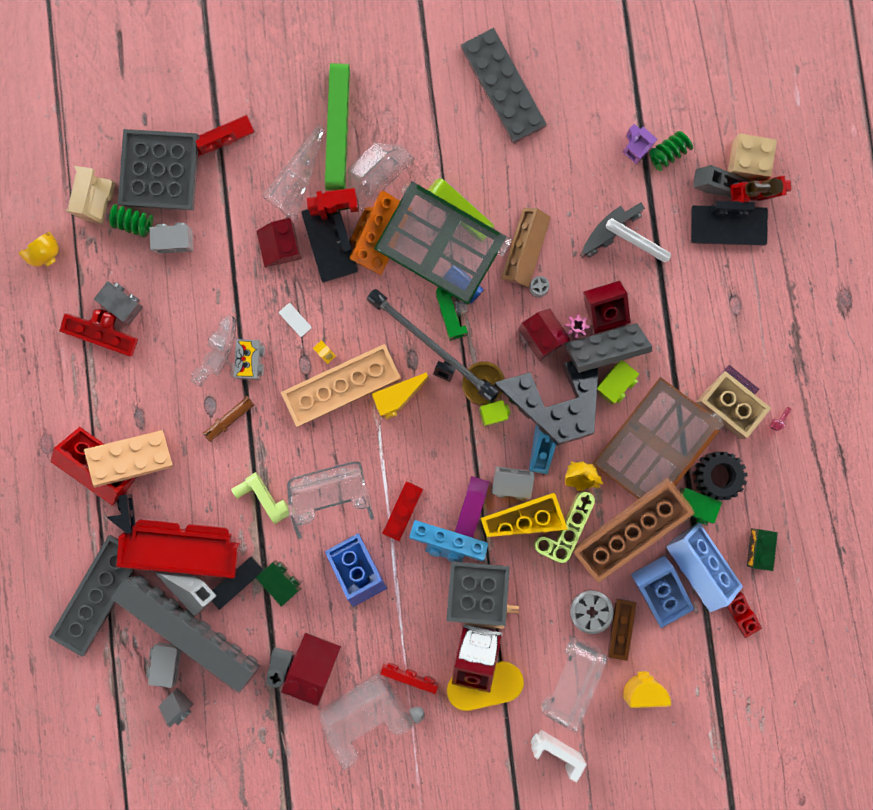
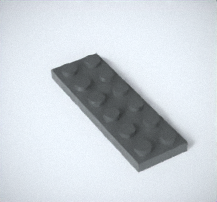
(503, 85)
(91, 600)

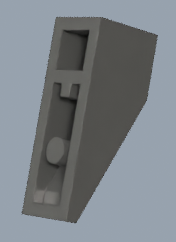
(715, 180)

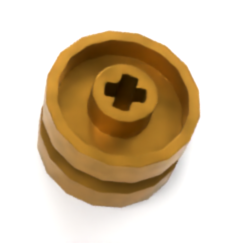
(484, 371)

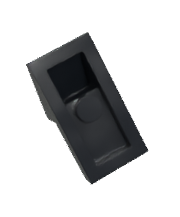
(127, 518)

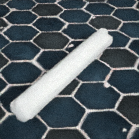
(638, 240)

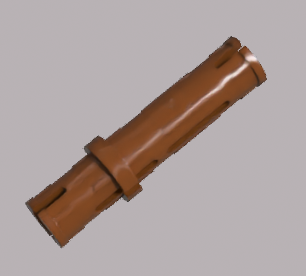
(221, 424)

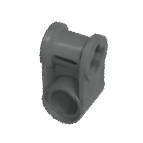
(279, 663)

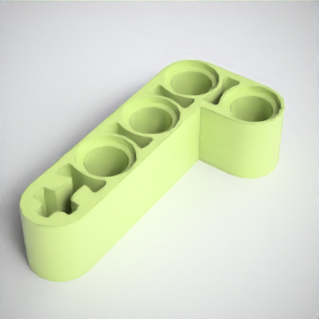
(576, 528)

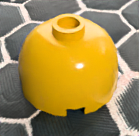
(41, 251)

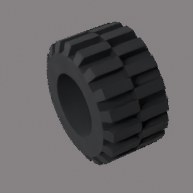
(734, 469)

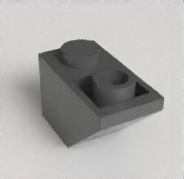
(175, 708)

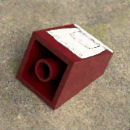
(476, 658)

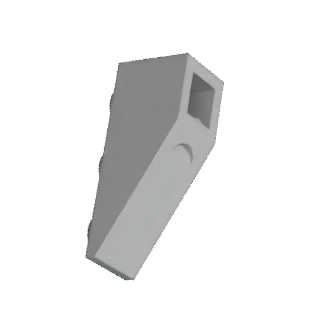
(188, 589)

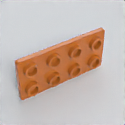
(369, 230)

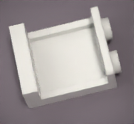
(574, 759)

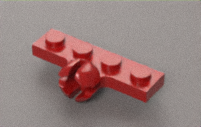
(99, 331)

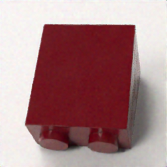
(543, 333)

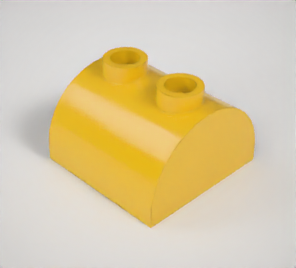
(645, 691)

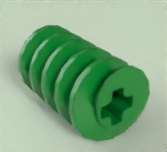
(670, 148)
(129, 222)

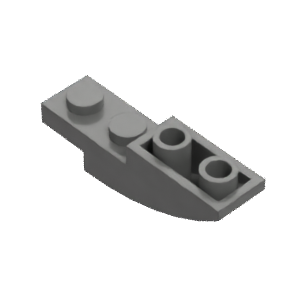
(603, 236)

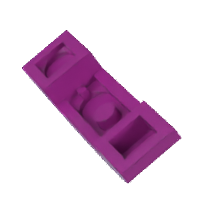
(472, 506)

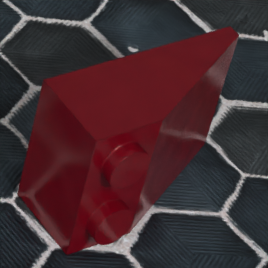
(311, 669)

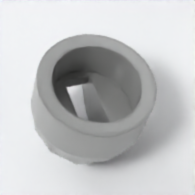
(417, 714)

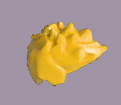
(582, 476)

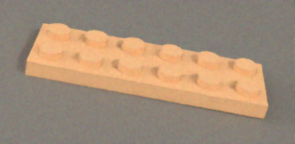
(340, 385)

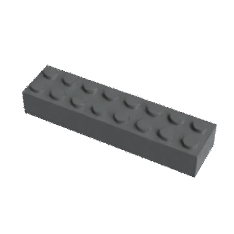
(186, 631)

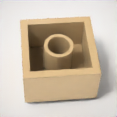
(752, 157)

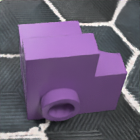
(639, 143)

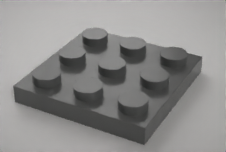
(478, 593)

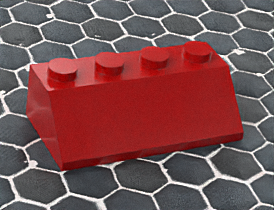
(71, 459)

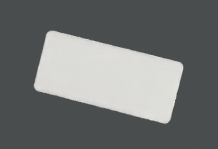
(295, 320)

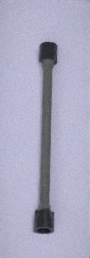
(486, 389)

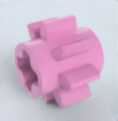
(578, 331)

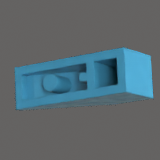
(541, 452)

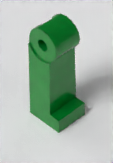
(449, 315)

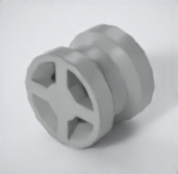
(541, 284)

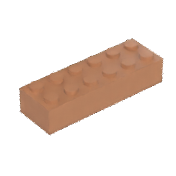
(633, 530)

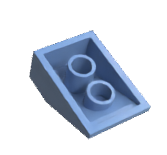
(662, 591)

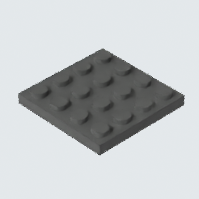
(158, 169)

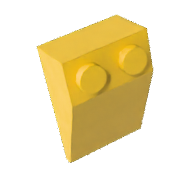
(395, 397)

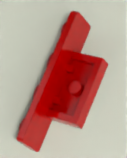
(224, 135)

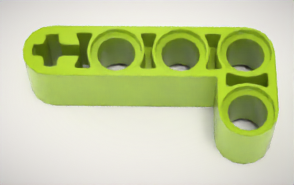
(448, 193)

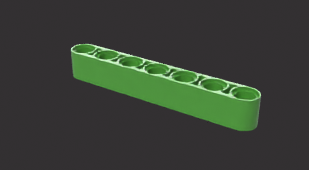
(337, 126)

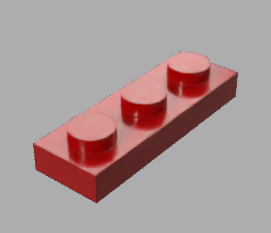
(402, 511)
(409, 677)

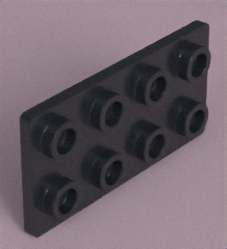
(729, 224)
(329, 246)

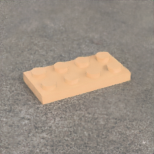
(128, 458)

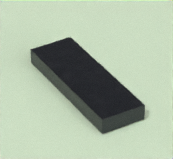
(232, 586)

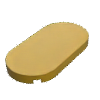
(505, 687)

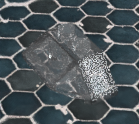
(377, 170)

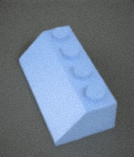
(705, 567)

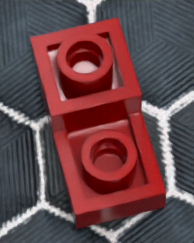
(743, 615)

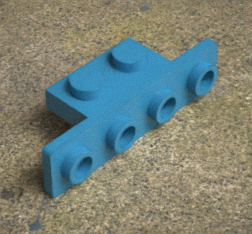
(448, 543)

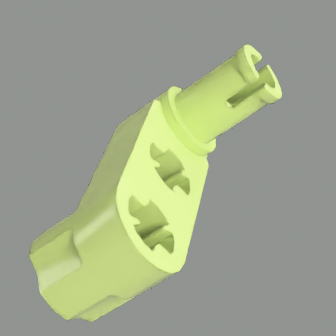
(275, 511)

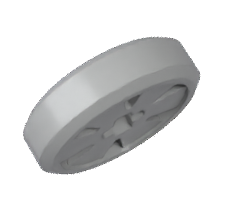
(600, 620)

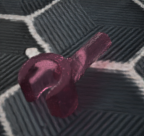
(780, 424)

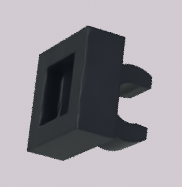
(444, 371)

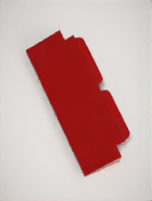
(171, 549)

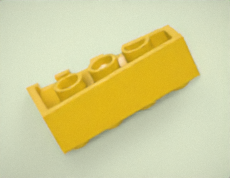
(528, 517)

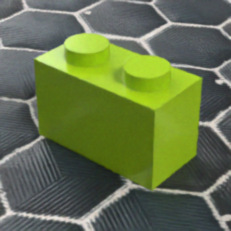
(617, 382)
(494, 413)

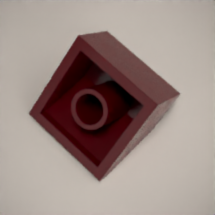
(278, 242)
(607, 306)

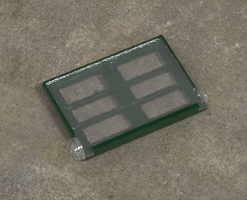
(441, 242)

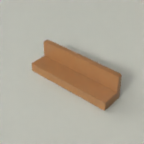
(526, 246)

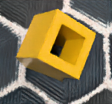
(324, 352)

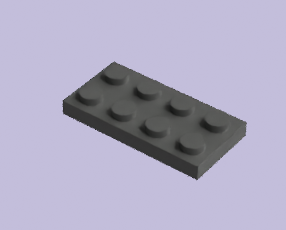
(608, 347)

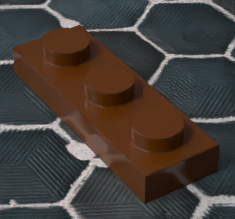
(621, 629)

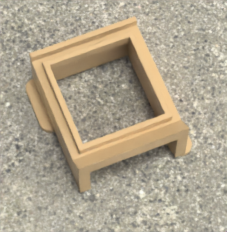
(90, 195)

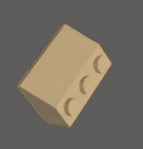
(735, 404)

